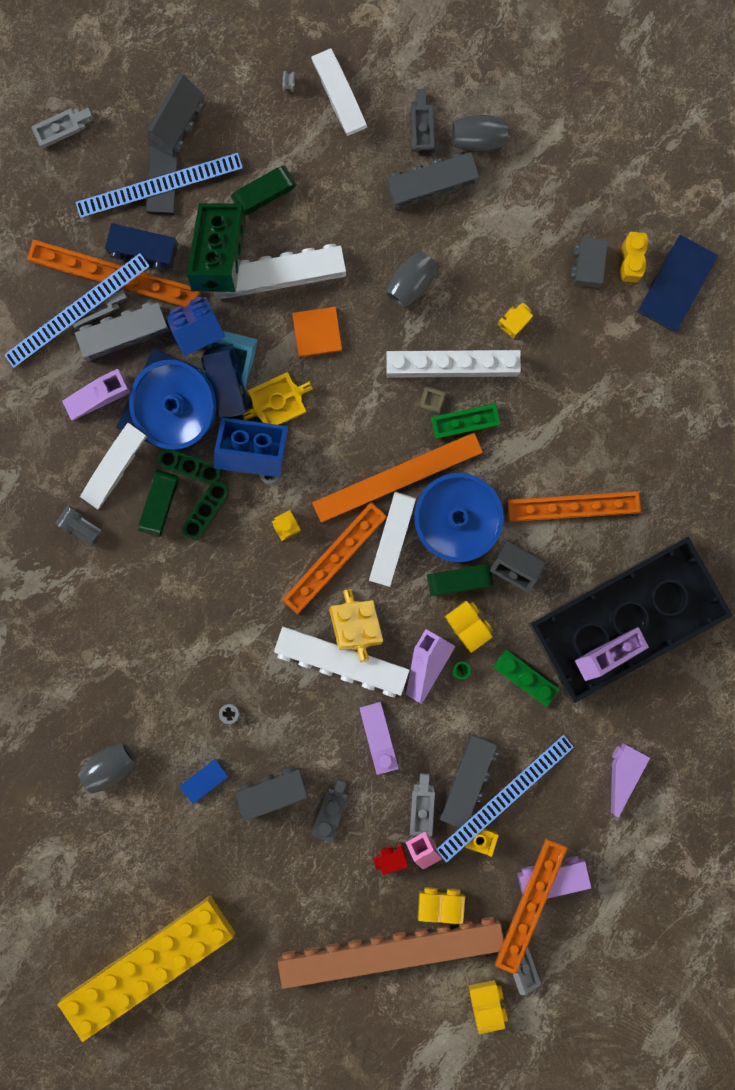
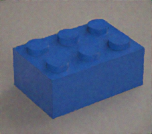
(194, 325)
(250, 447)

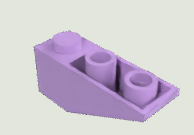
(97, 394)
(427, 663)

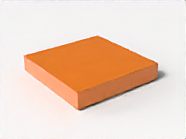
(317, 332)

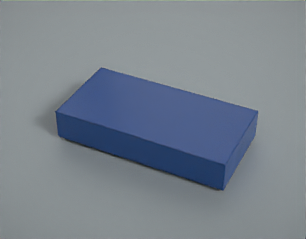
(204, 781)

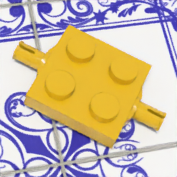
(277, 400)
(356, 625)

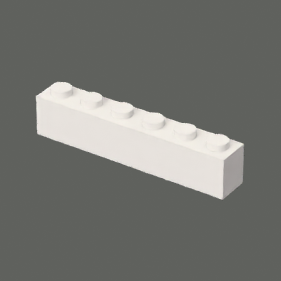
(288, 270)
(453, 363)
(331, 660)

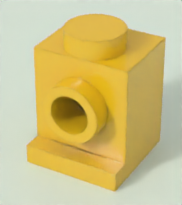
(515, 320)
(286, 525)
(488, 846)

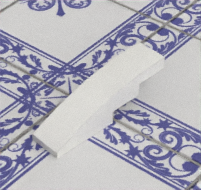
(339, 92)
(112, 466)
(392, 539)

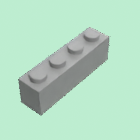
(122, 331)

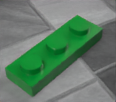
(465, 421)
(525, 678)

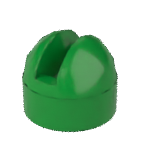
(464, 668)

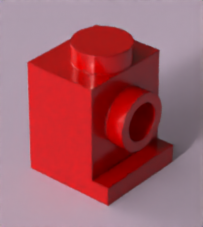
(390, 859)

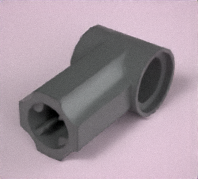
(74, 523)

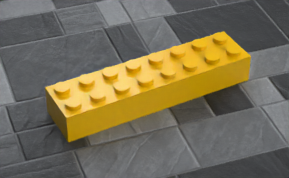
(146, 968)

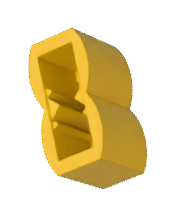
(633, 253)
(468, 626)
(441, 906)
(487, 1007)

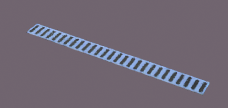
(159, 185)
(76, 310)
(504, 798)

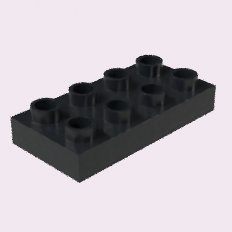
(662, 595)

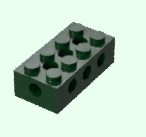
(216, 222)

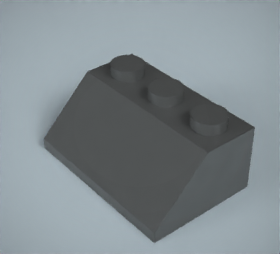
(176, 116)
(271, 793)

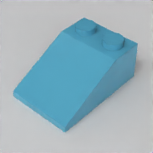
(244, 350)

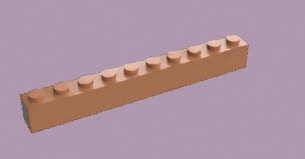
(390, 953)

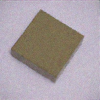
(432, 400)

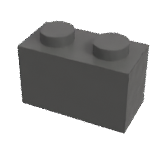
(589, 262)
(517, 566)

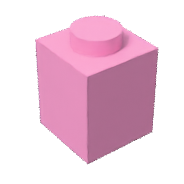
(423, 850)

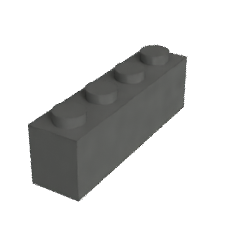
(432, 180)
(468, 781)

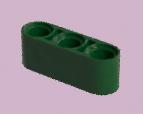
(264, 190)
(179, 466)
(158, 503)
(196, 517)
(459, 580)

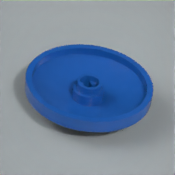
(172, 404)
(458, 517)

